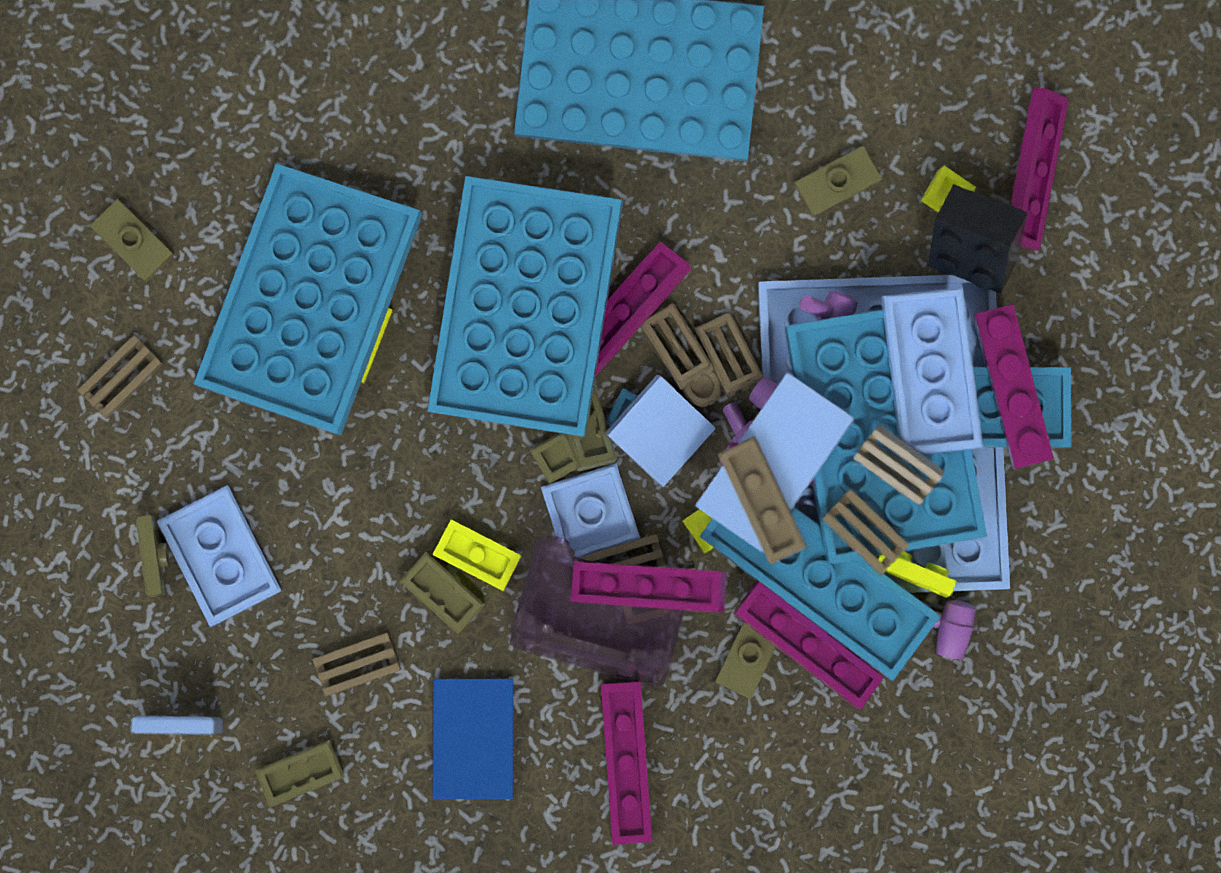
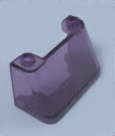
(598, 637)

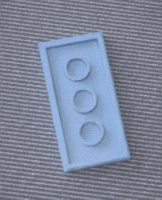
(932, 370)
(796, 436)

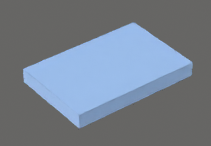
(219, 556)

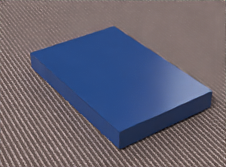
(472, 738)

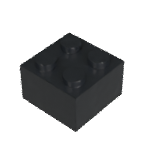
(977, 239)

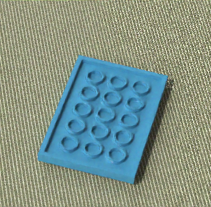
(641, 75)
(308, 299)
(525, 306)
(850, 367)

